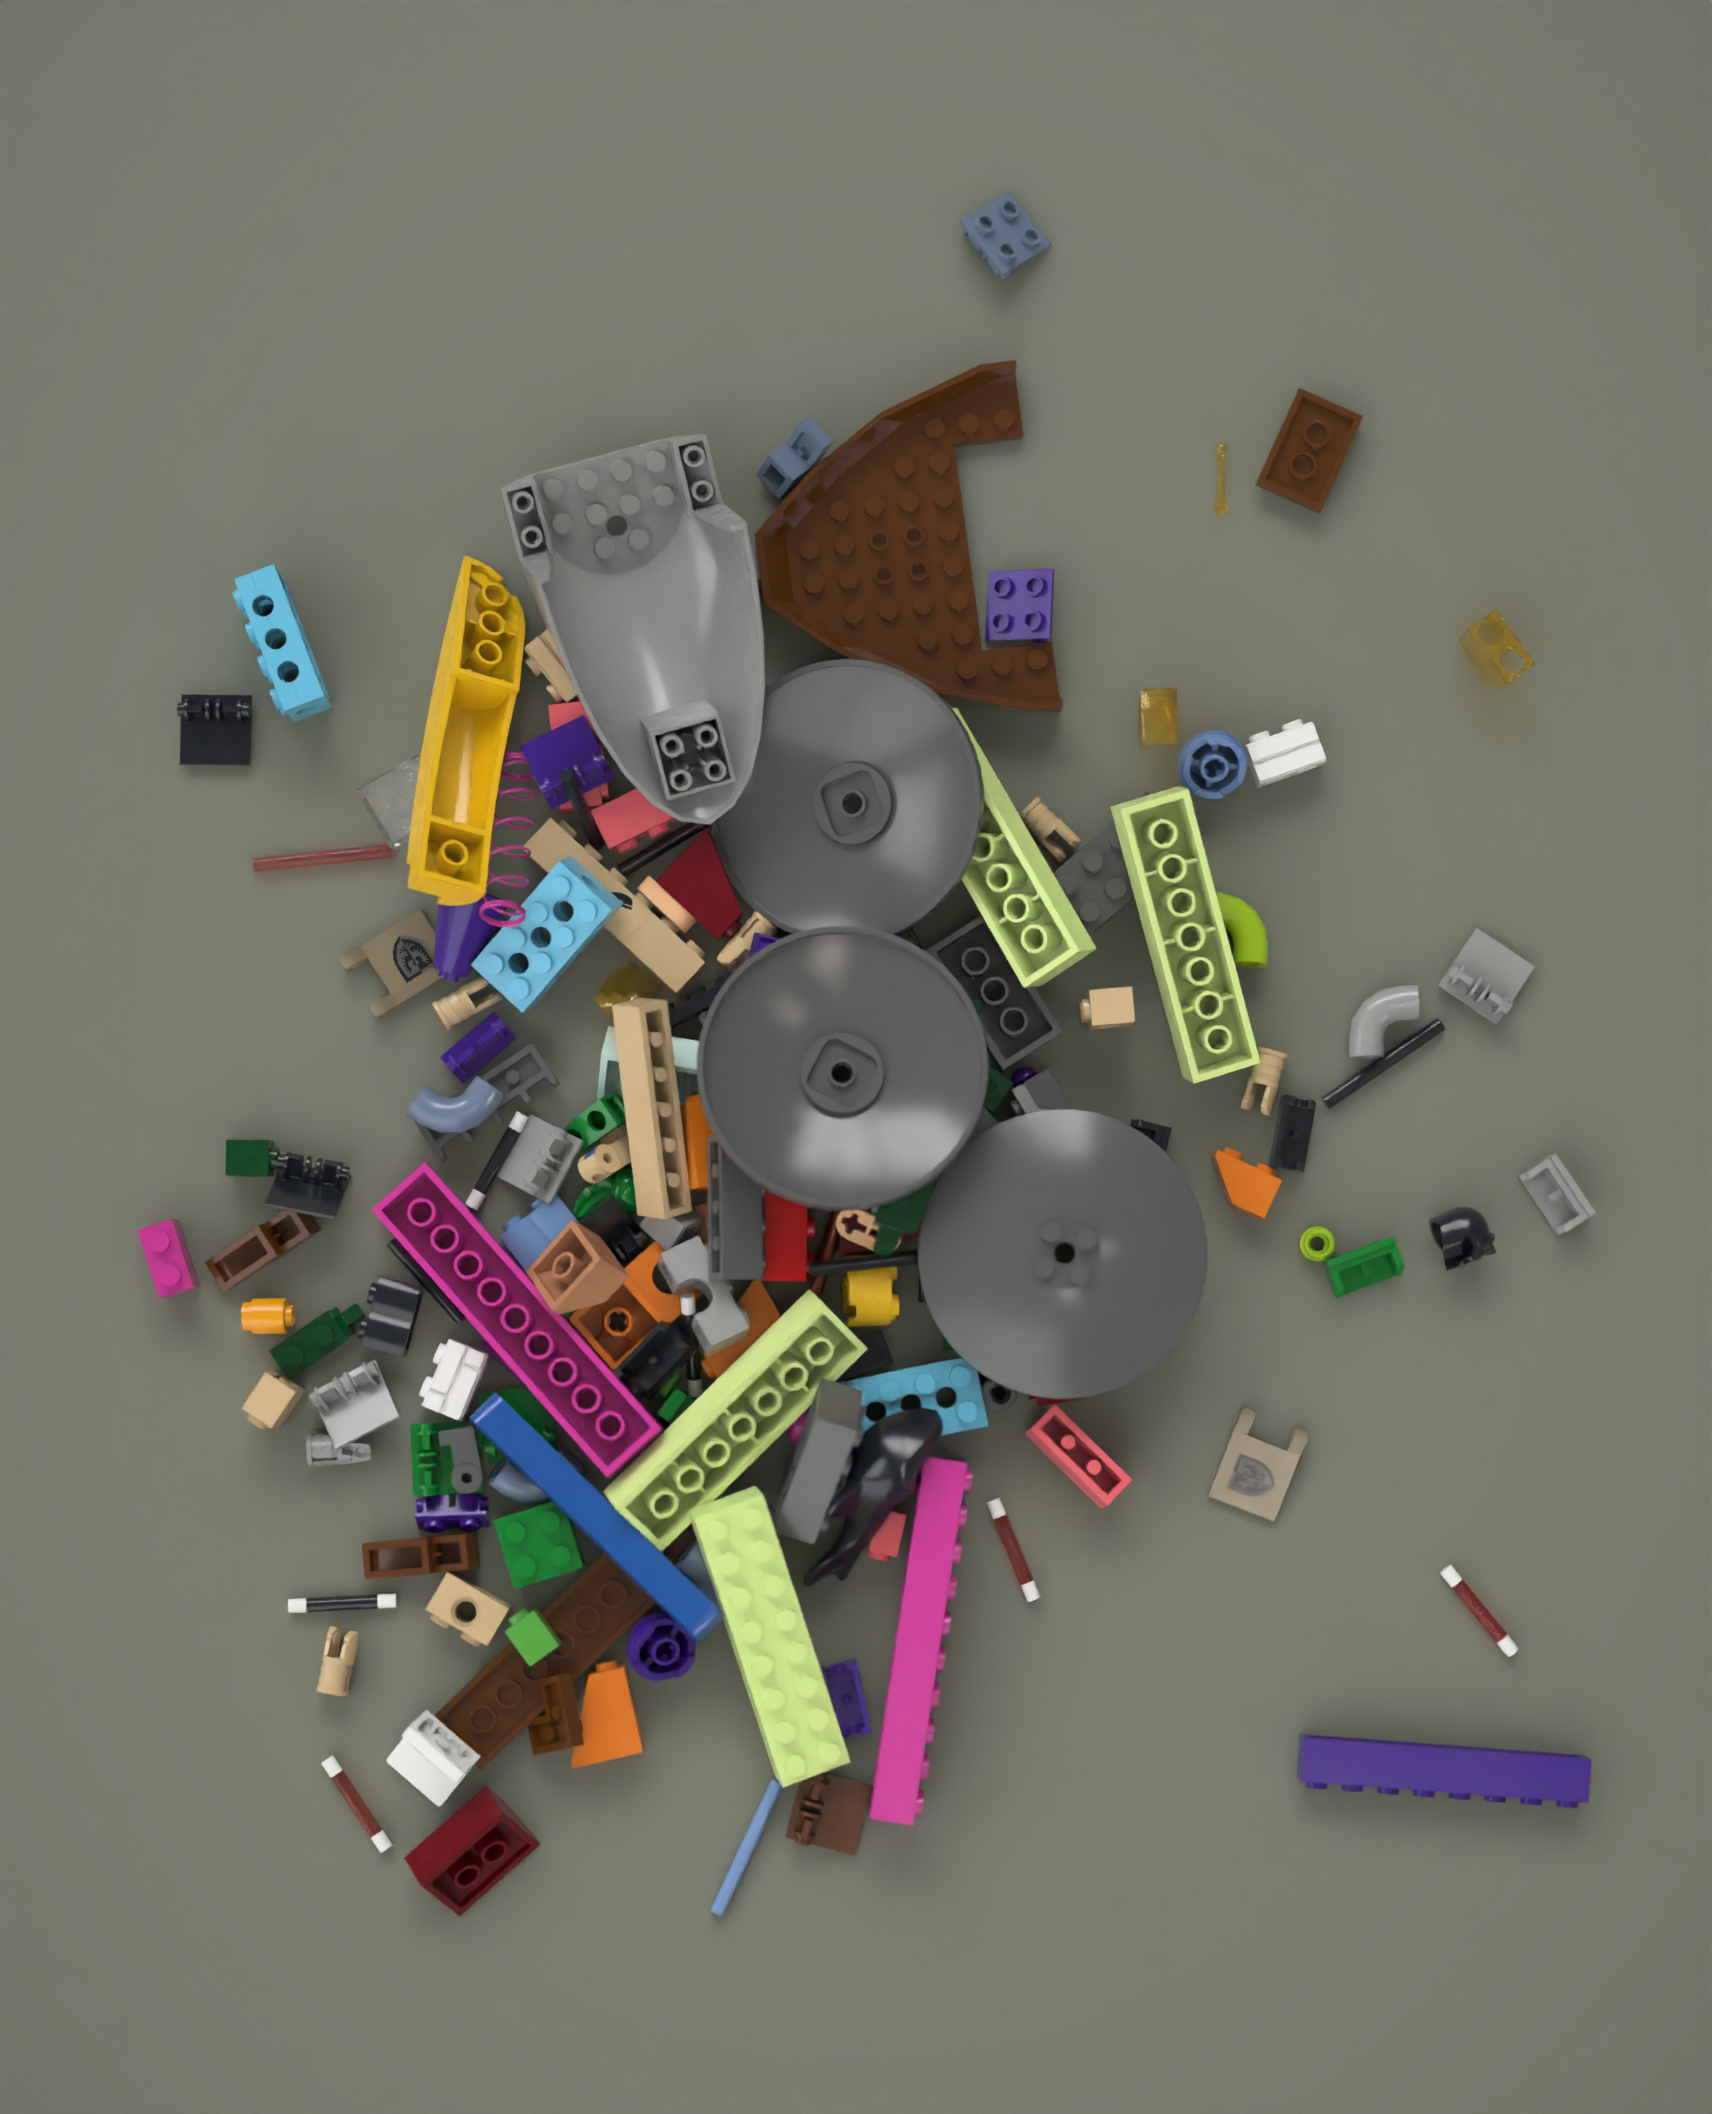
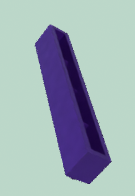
(1443, 1769)

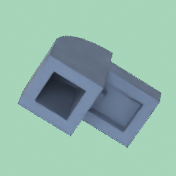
(795, 458)

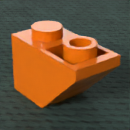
(1244, 1185)

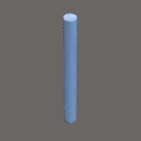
(747, 1847)

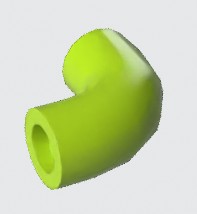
(1246, 930)

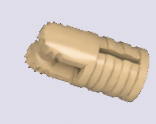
(1042, 823)
(739, 947)
(458, 1005)
(1266, 1074)
(337, 1669)

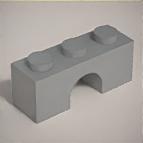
(723, 1321)

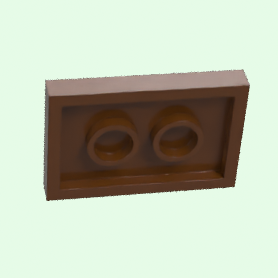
(1309, 450)

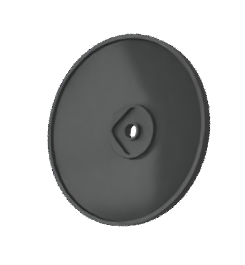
(842, 734)
(855, 1004)
(994, 1266)

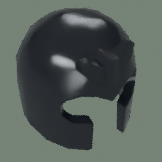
(1462, 1236)

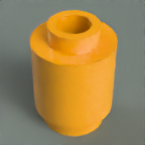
(267, 1316)

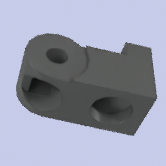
(467, 1457)

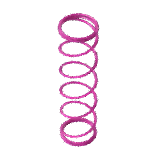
(507, 903)

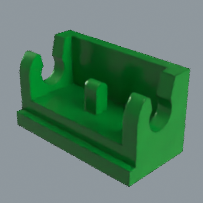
(1364, 1266)

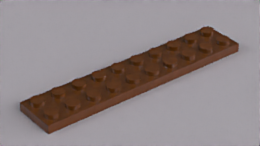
(587, 1622)

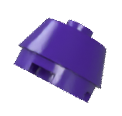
(660, 1647)

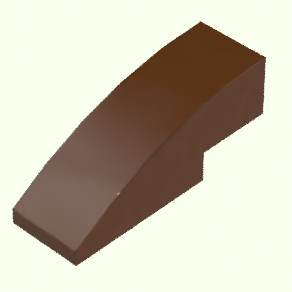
(261, 1247)
(421, 1555)

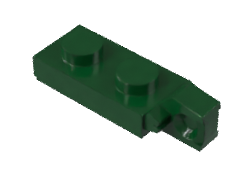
(316, 1340)

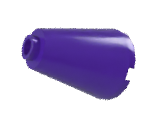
(462, 936)

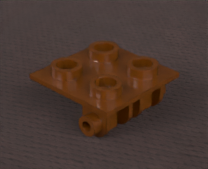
(829, 1812)

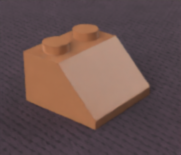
(576, 1270)

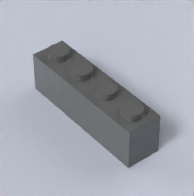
(733, 1219)

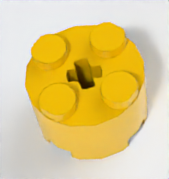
(870, 1297)

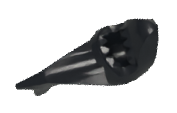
(879, 1477)

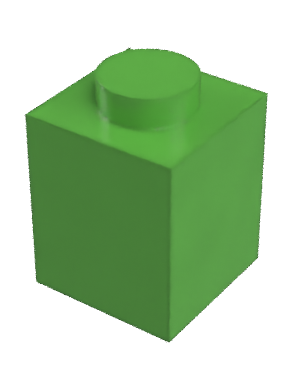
(532, 1635)

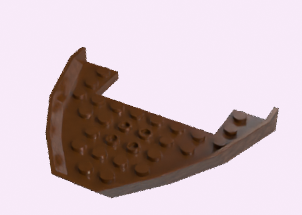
(879, 550)

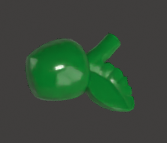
(619, 1185)

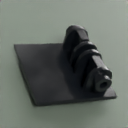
(215, 729)
(308, 1188)
(616, 1229)

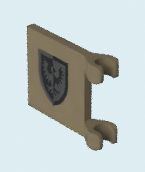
(402, 960)
(1255, 1472)

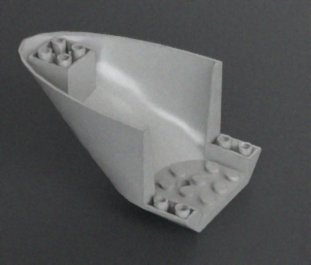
(654, 618)

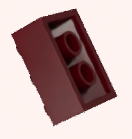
(471, 1851)

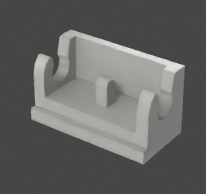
(1556, 1194)

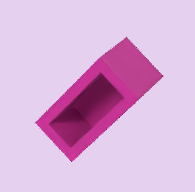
(168, 1258)

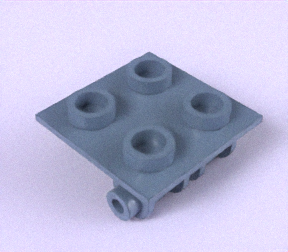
(1004, 234)

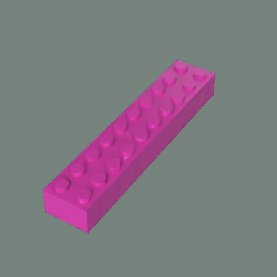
(518, 1321)
(918, 1639)

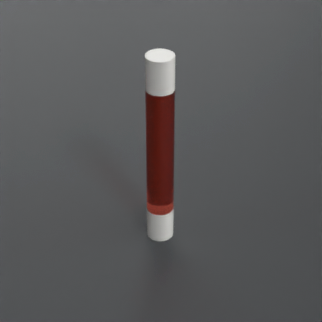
(1013, 1549)
(1479, 1610)
(356, 1804)

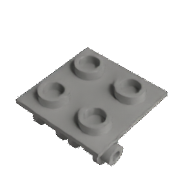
(1486, 976)
(540, 1159)
(355, 1404)

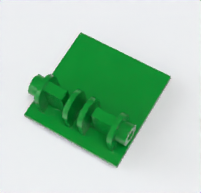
(530, 1409)
(434, 1463)

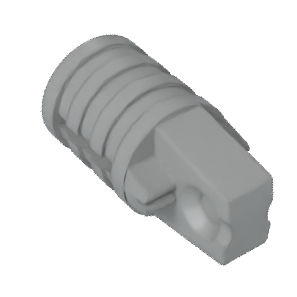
(322, 1452)

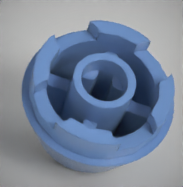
(1212, 764)

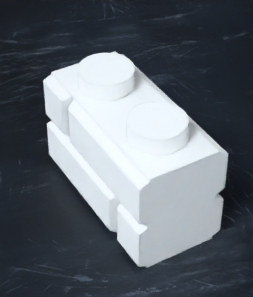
(1284, 753)
(455, 1379)

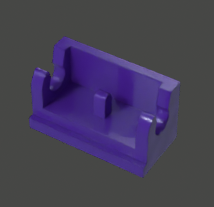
(847, 1697)

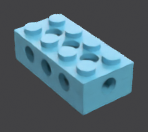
(254, 597)
(548, 960)
(924, 1381)

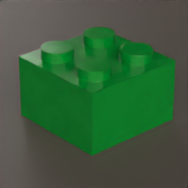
(538, 1544)

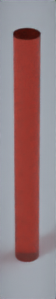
(322, 857)

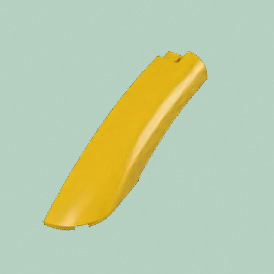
(466, 738)

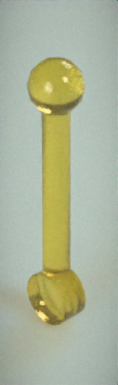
(1220, 506)

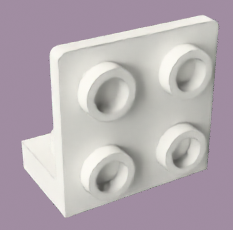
(432, 1758)

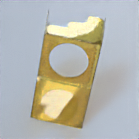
(1478, 651)
(1158, 716)
(626, 986)

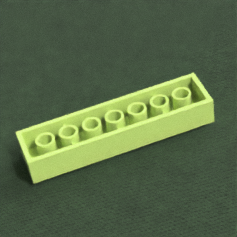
(1020, 891)
(1185, 934)
(734, 1420)
(769, 1636)

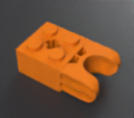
(640, 1304)

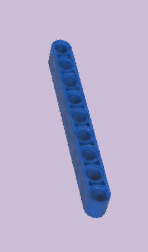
(596, 1517)

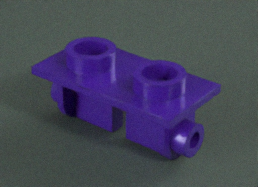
(478, 1047)
(435, 1514)

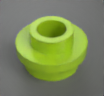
(1328, 1243)

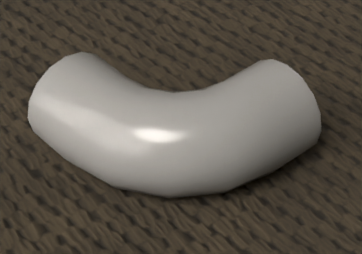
(1375, 1016)

